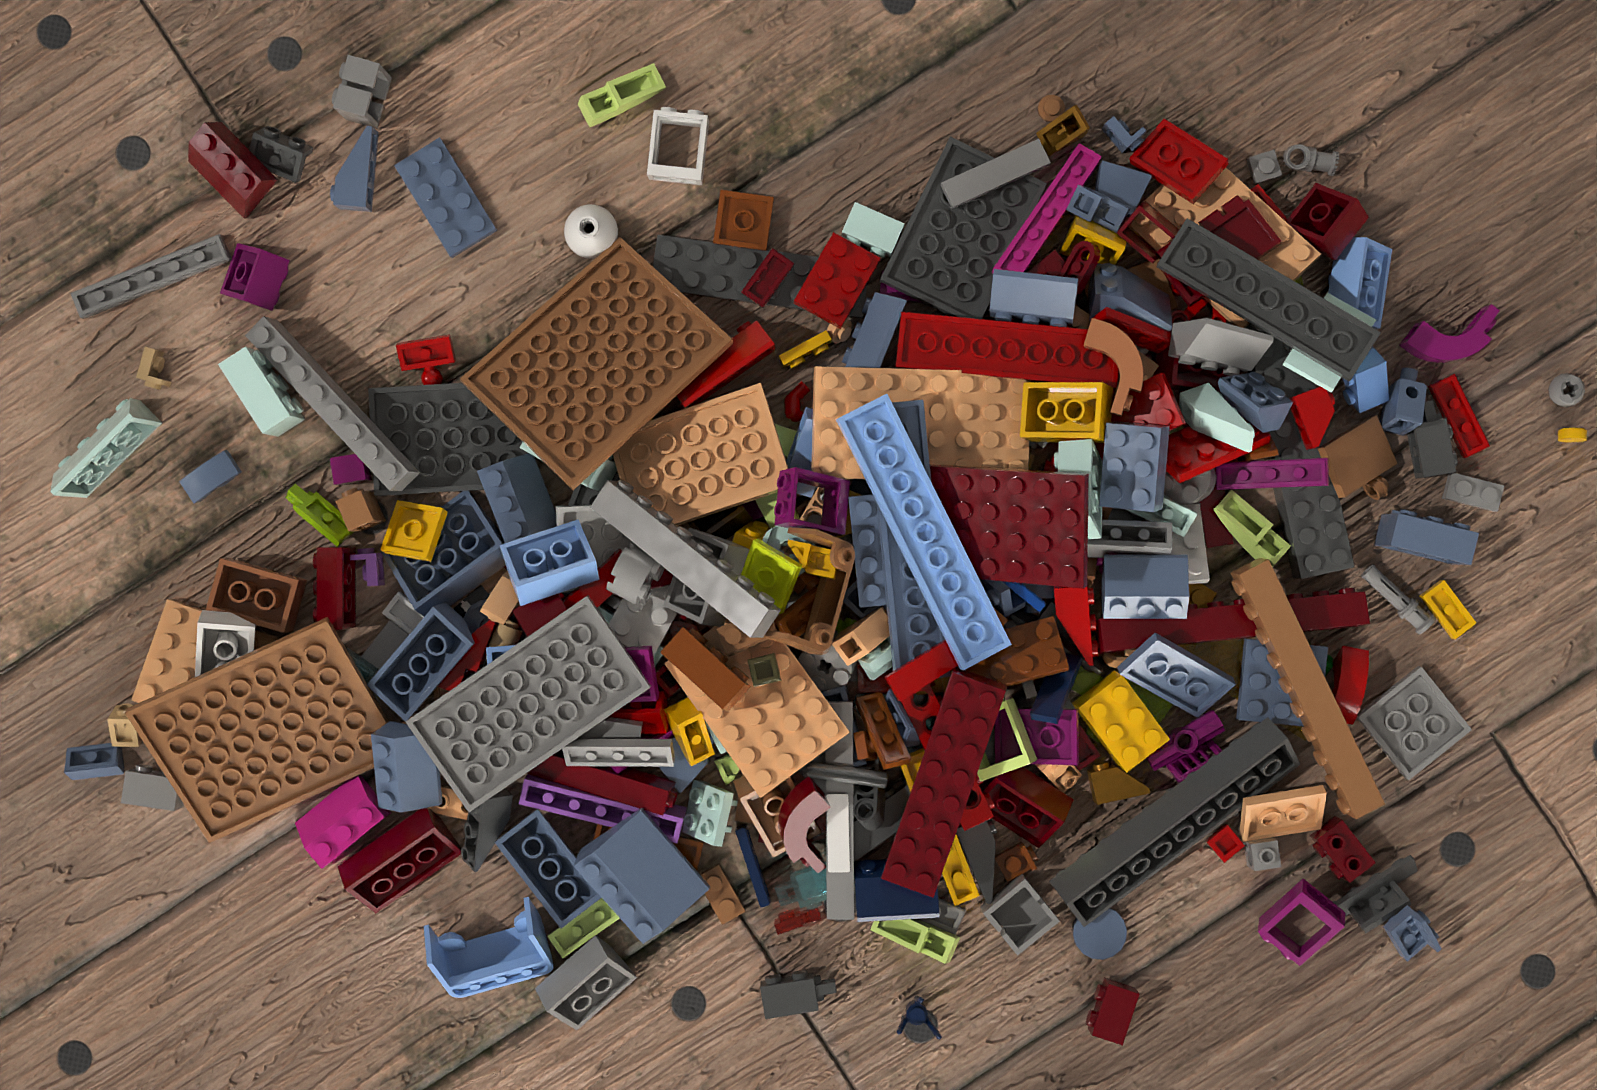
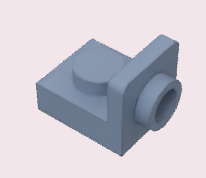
(1119, 134)

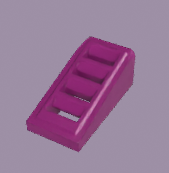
(1183, 761)

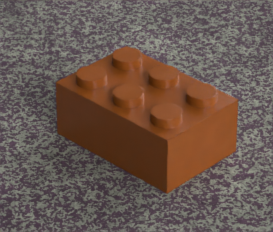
(706, 668)

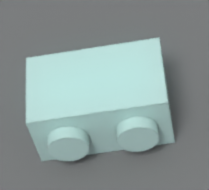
(872, 230)

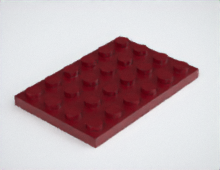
(1019, 522)

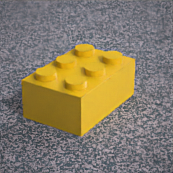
(1065, 411)
(1120, 721)

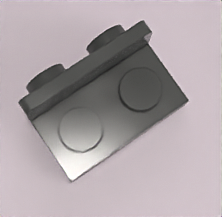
(280, 153)

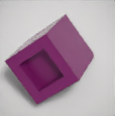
(349, 470)

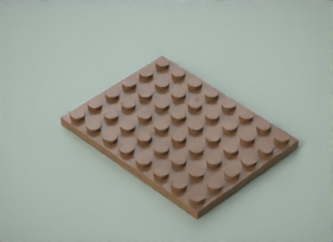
(596, 362)
(263, 729)

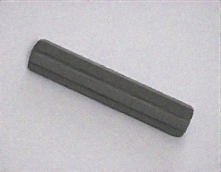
(847, 774)

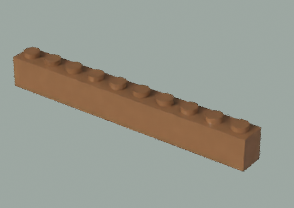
(1307, 688)

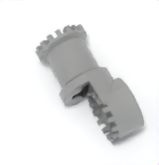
(1313, 160)

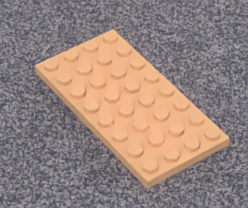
(966, 415)

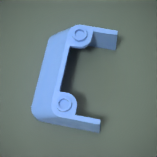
(492, 959)

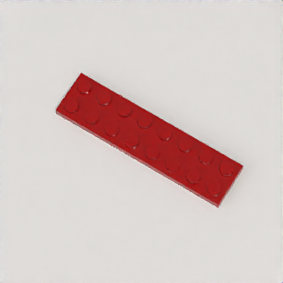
(1001, 349)

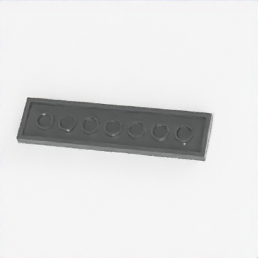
(724, 271)
(1268, 300)

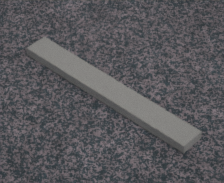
(841, 884)

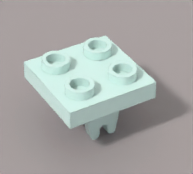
(708, 812)

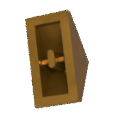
(1063, 131)

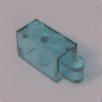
(808, 886)

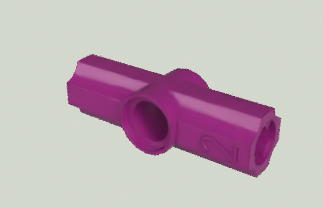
(1199, 732)

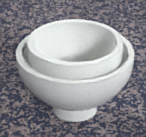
(594, 243)

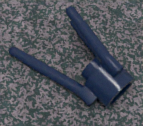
(917, 1014)

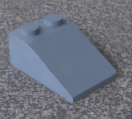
(1129, 294)

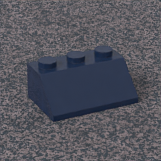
(885, 900)

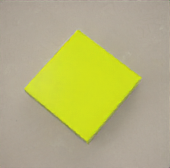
(771, 572)

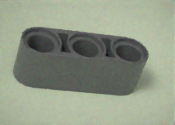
(869, 801)

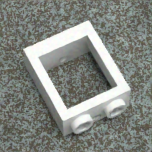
(671, 173)

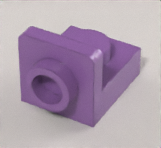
(374, 569)

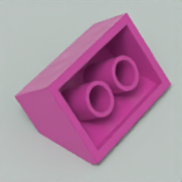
(340, 820)

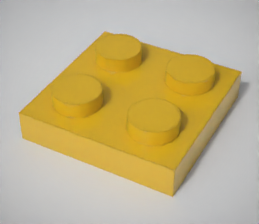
(414, 530)

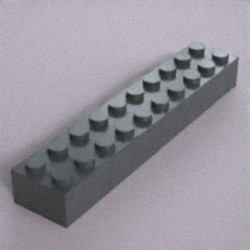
(1310, 514)
(1175, 821)

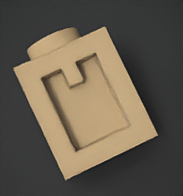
(150, 365)
(121, 729)

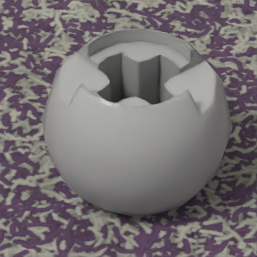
(1572, 397)

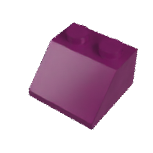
(255, 276)

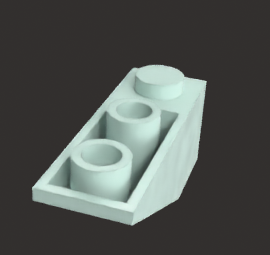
(1212, 415)

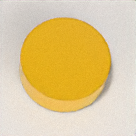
(1572, 435)

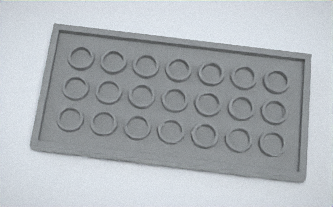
(528, 703)

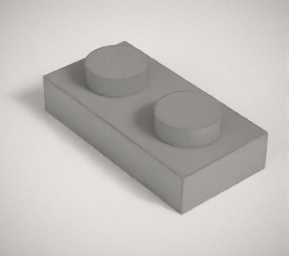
(1473, 492)

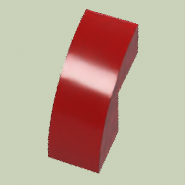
(1350, 680)

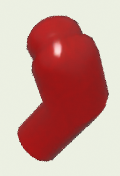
(792, 402)

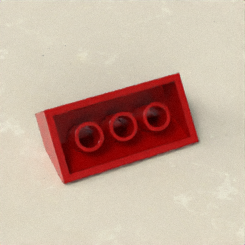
(748, 349)

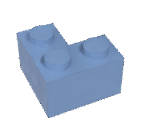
(1369, 384)

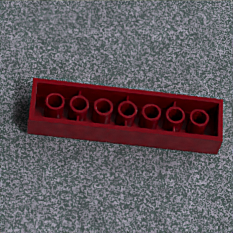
(944, 781)

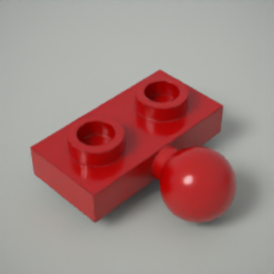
(426, 354)

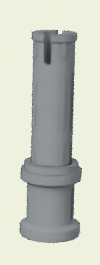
(1407, 607)

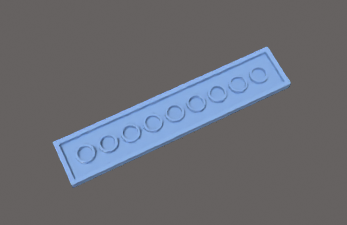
(923, 532)

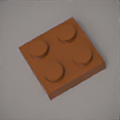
(743, 220)

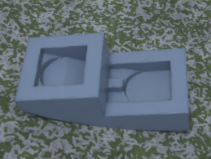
(1098, 208)
(210, 476)

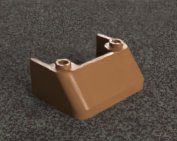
(828, 597)

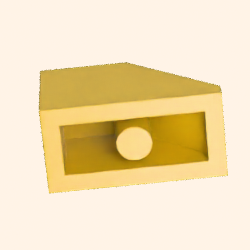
(690, 731)

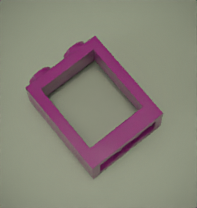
(834, 500)
(1316, 903)

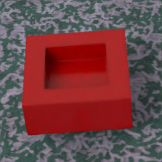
(1224, 843)

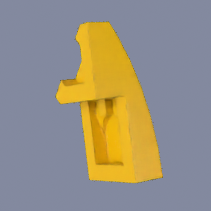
(813, 559)

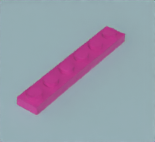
(1048, 210)

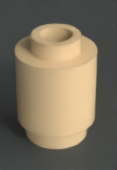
(506, 634)

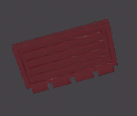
(1240, 227)

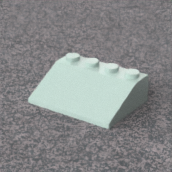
(104, 450)

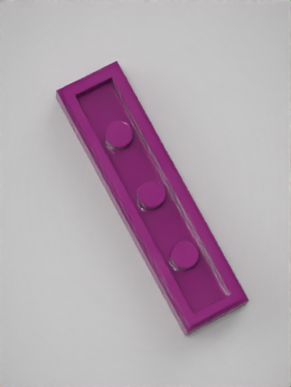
(1273, 474)

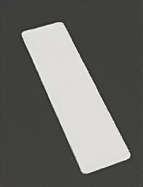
(838, 833)

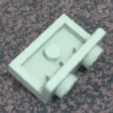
(878, 660)

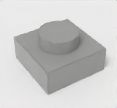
(1264, 167)

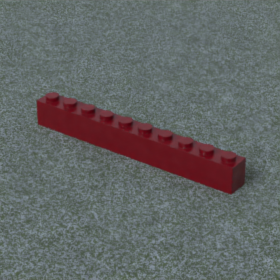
(1231, 621)

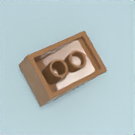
(765, 812)

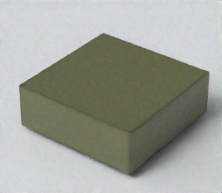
(764, 670)

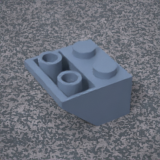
(1256, 400)

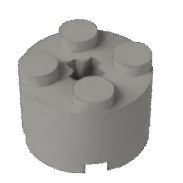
(1190, 491)
(634, 575)
(828, 669)

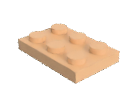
(1282, 813)

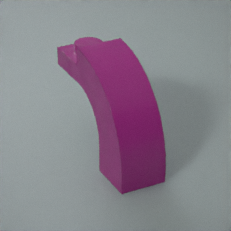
(1436, 347)

